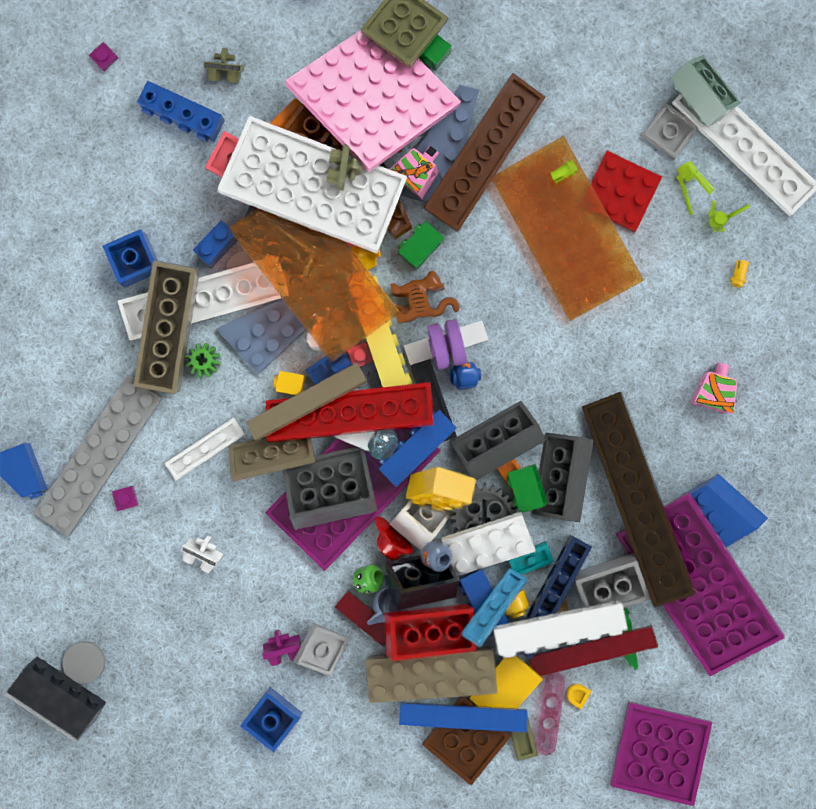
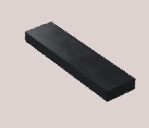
(424, 373)

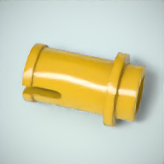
(739, 274)

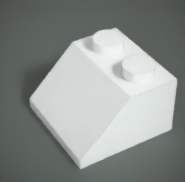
(419, 523)

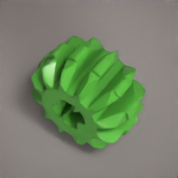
(197, 366)

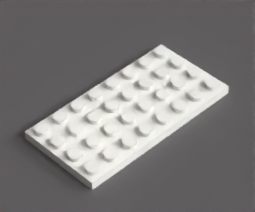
(289, 177)

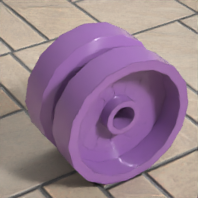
(442, 345)

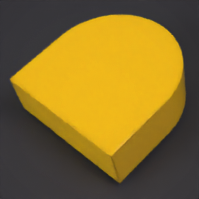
(578, 694)

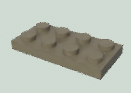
(261, 457)

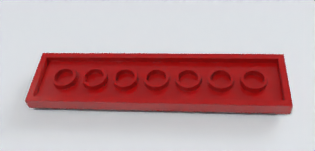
(362, 412)

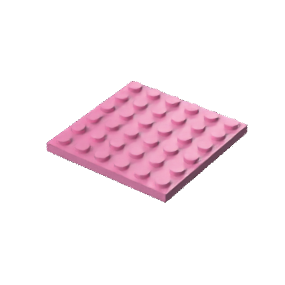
(371, 98)

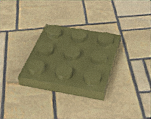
(404, 28)

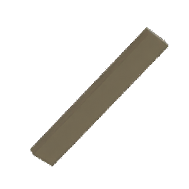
(306, 402)

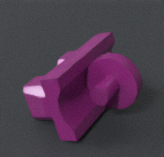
(279, 646)

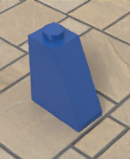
(22, 472)

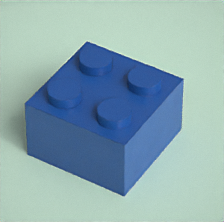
(131, 257)
(271, 719)

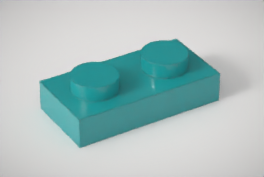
(533, 560)

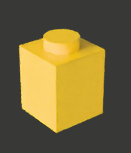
(289, 383)

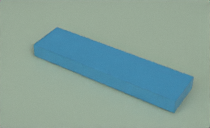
(494, 607)

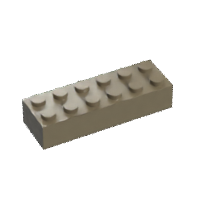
(166, 327)
(431, 676)

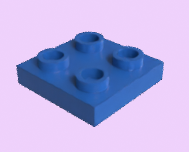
(324, 368)

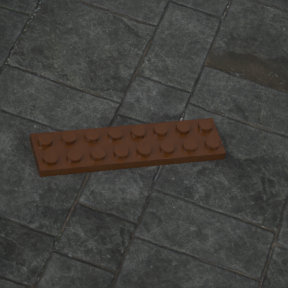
(484, 152)

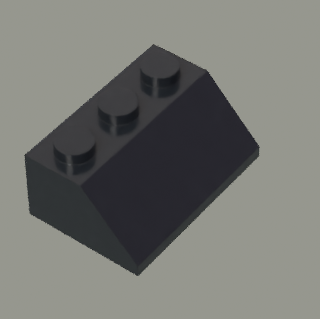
(417, 585)

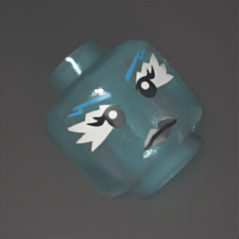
(383, 443)

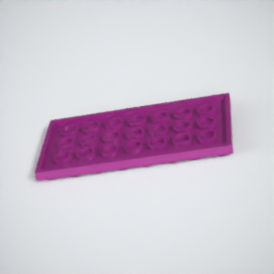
(329, 540)
(726, 614)

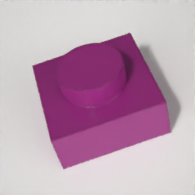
(103, 56)
(125, 498)

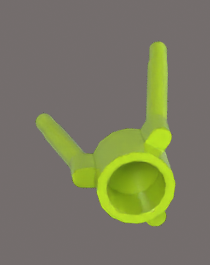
(690, 172)
(719, 218)

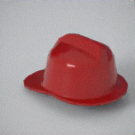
(390, 541)

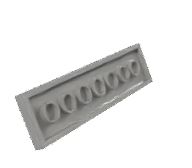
(97, 456)

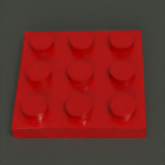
(624, 189)

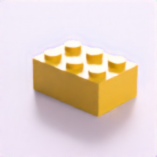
(440, 489)

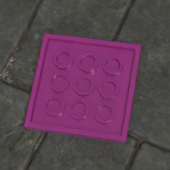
(661, 753)

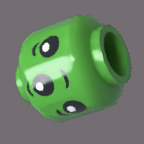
(368, 579)

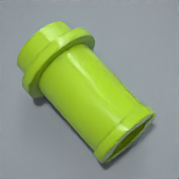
(564, 171)

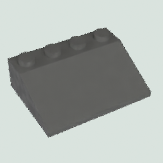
(330, 488)

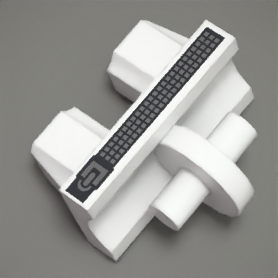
(203, 551)

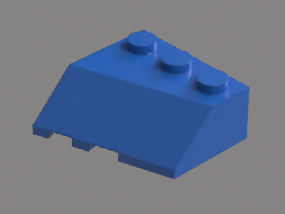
(727, 509)

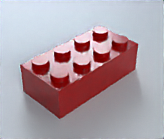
(428, 632)

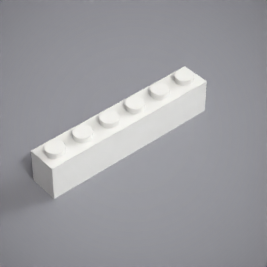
(559, 628)

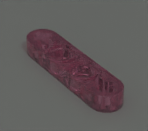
(547, 712)

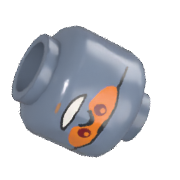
(436, 556)

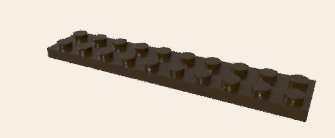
(638, 500)

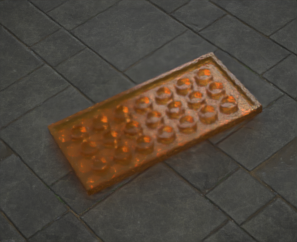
(567, 230)
(316, 280)

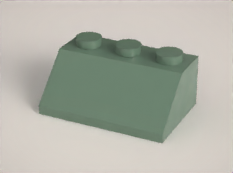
(704, 90)

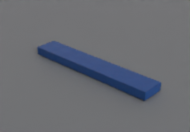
(463, 717)

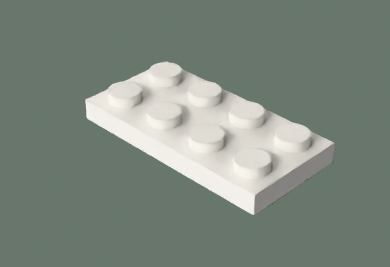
(489, 544)

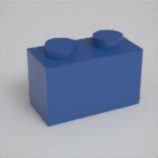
(215, 244)

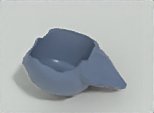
(382, 604)

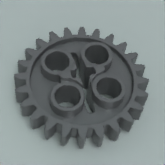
(464, 516)

